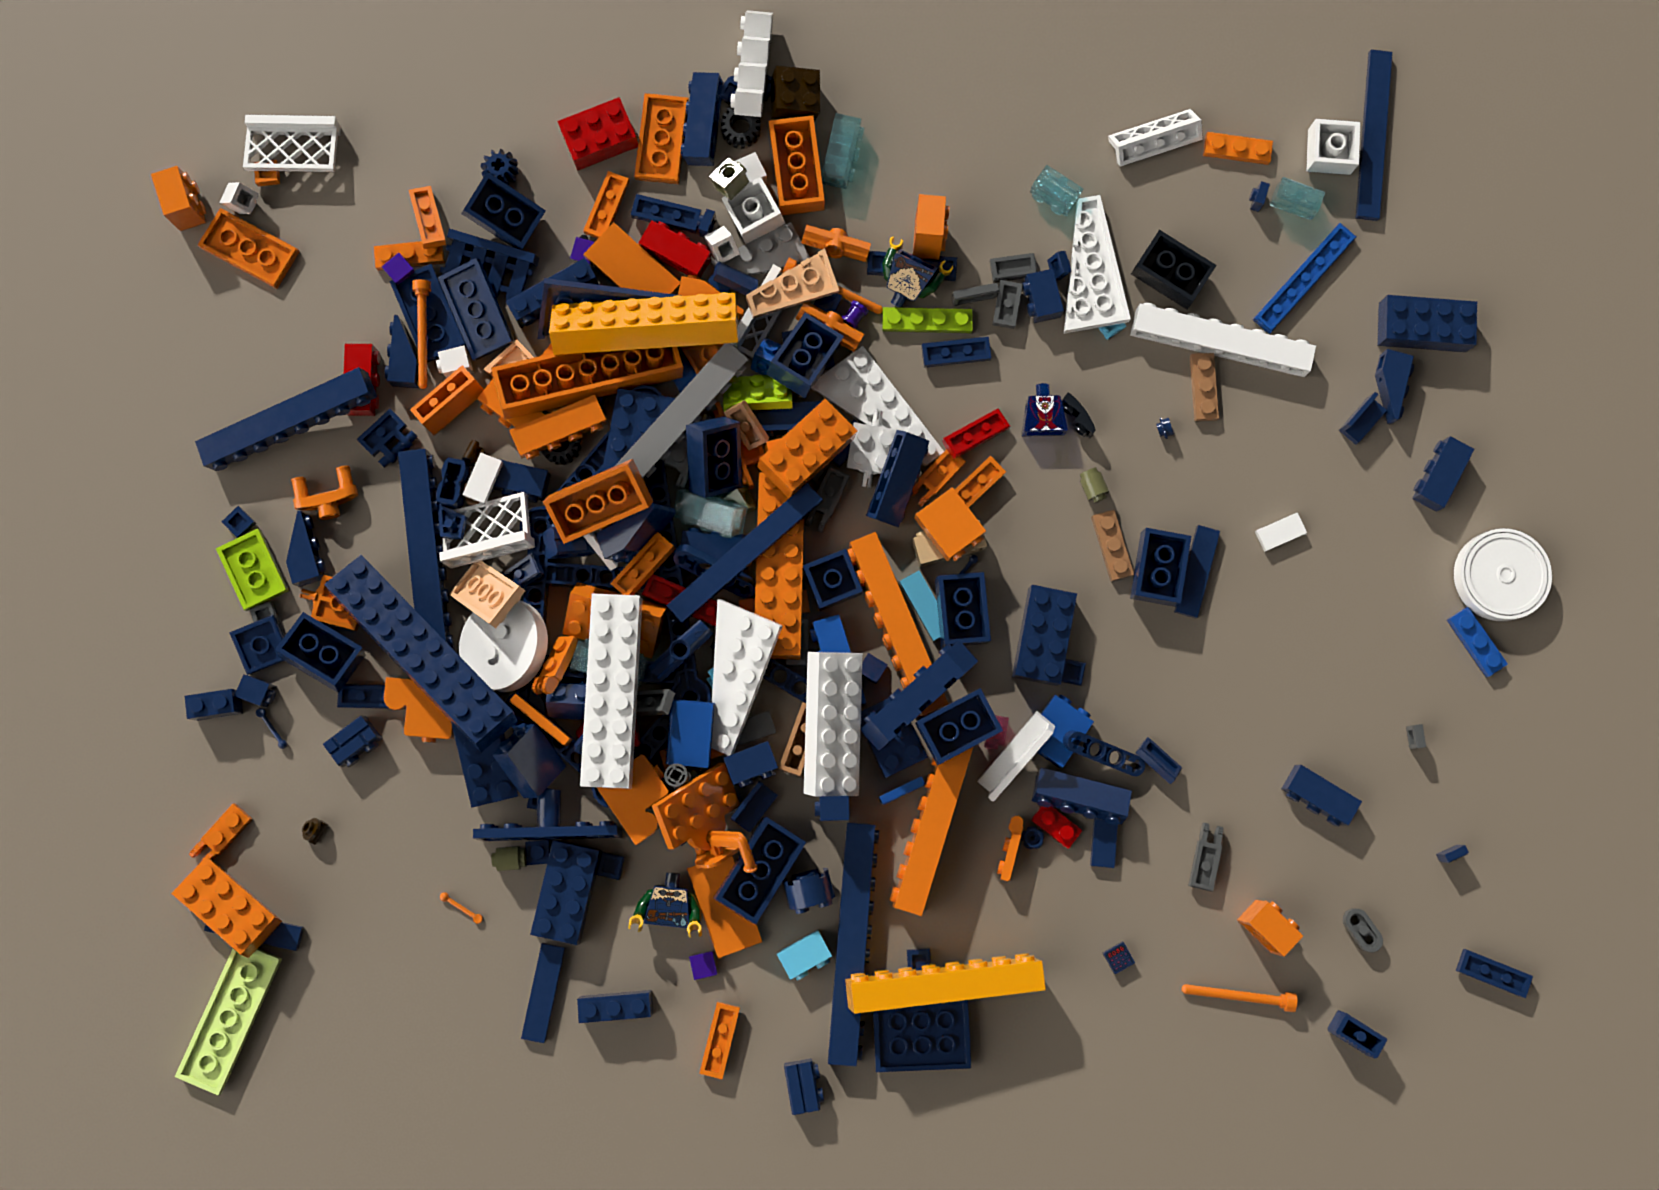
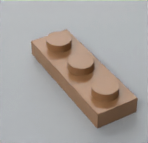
(1204, 387)
(1112, 545)

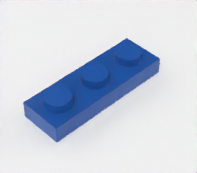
(1477, 642)

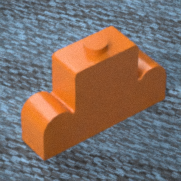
(422, 715)
(632, 804)

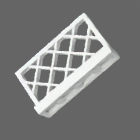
(296, 126)
(493, 547)

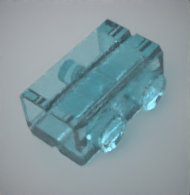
(1056, 191)
(1297, 198)

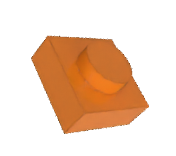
(266, 178)

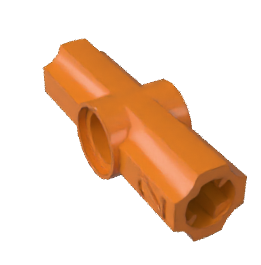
(836, 243)
(833, 320)

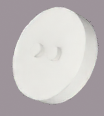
(1503, 575)
(507, 654)

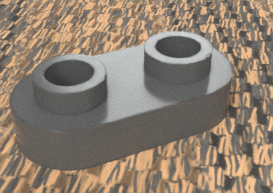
(1362, 929)

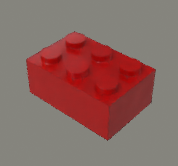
(598, 133)

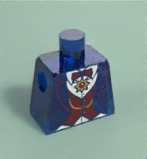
(1044, 414)

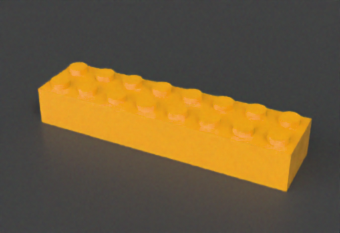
(644, 323)
(944, 984)

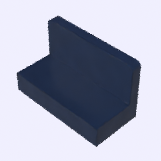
(1363, 419)
(754, 806)

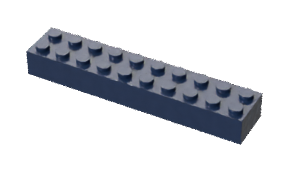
(421, 653)

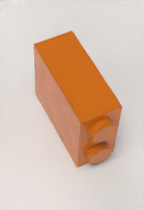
(950, 525)

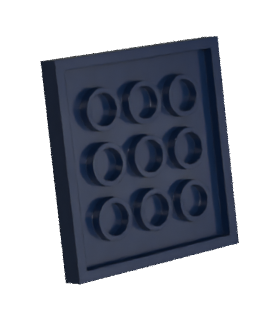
(922, 1037)

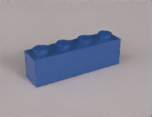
(831, 638)

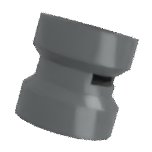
(681, 778)

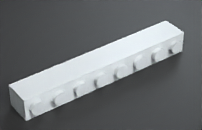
(1223, 340)

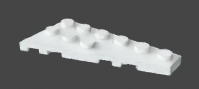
(1095, 283)
(862, 387)
(740, 661)

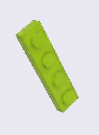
(927, 320)

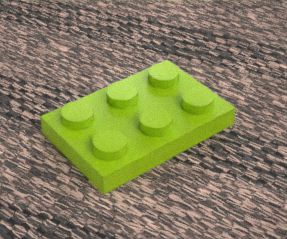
(758, 392)
(252, 569)

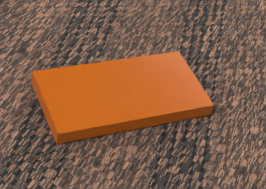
(661, 139)
(248, 248)
(628, 263)
(726, 928)

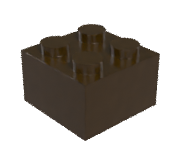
(795, 92)

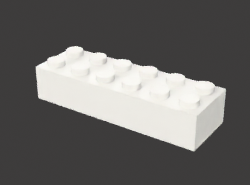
(833, 724)

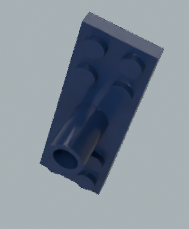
(548, 825)

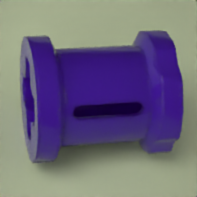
(855, 314)

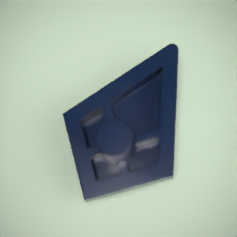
(451, 523)

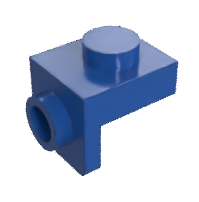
(764, 356)

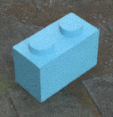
(804, 955)

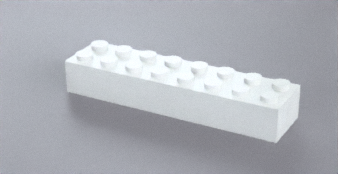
(611, 691)

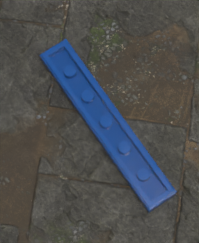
(1304, 278)

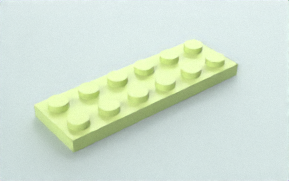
(227, 1020)

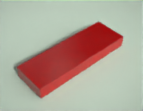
(975, 433)

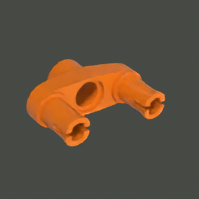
(326, 502)

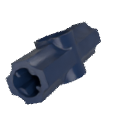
(692, 639)

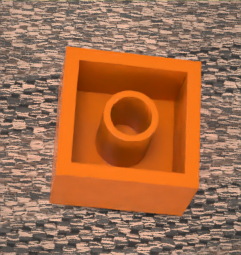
(179, 198)
(930, 226)
(1271, 927)

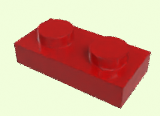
(1056, 825)

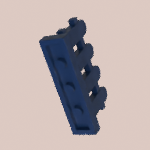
(500, 262)

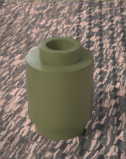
(1094, 485)
(509, 858)

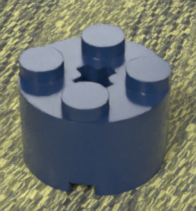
(808, 890)

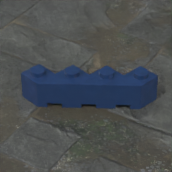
(918, 695)

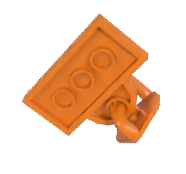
(697, 816)

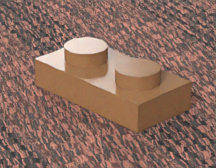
(751, 430)

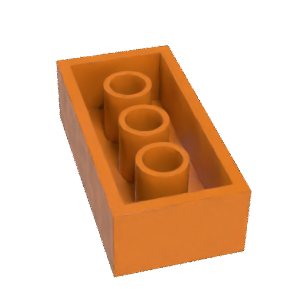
(796, 165)
(807, 448)
(598, 501)
(579, 611)
(226, 907)

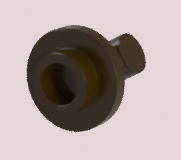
(472, 453)
(313, 830)

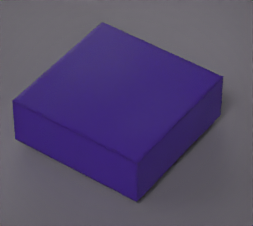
(580, 247)
(398, 268)
(703, 965)

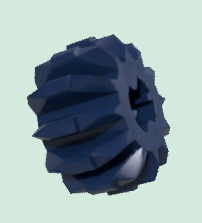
(504, 163)

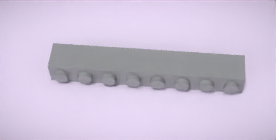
(686, 409)

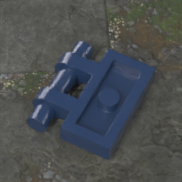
(382, 433)

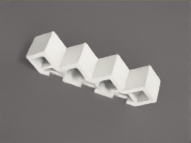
(753, 64)

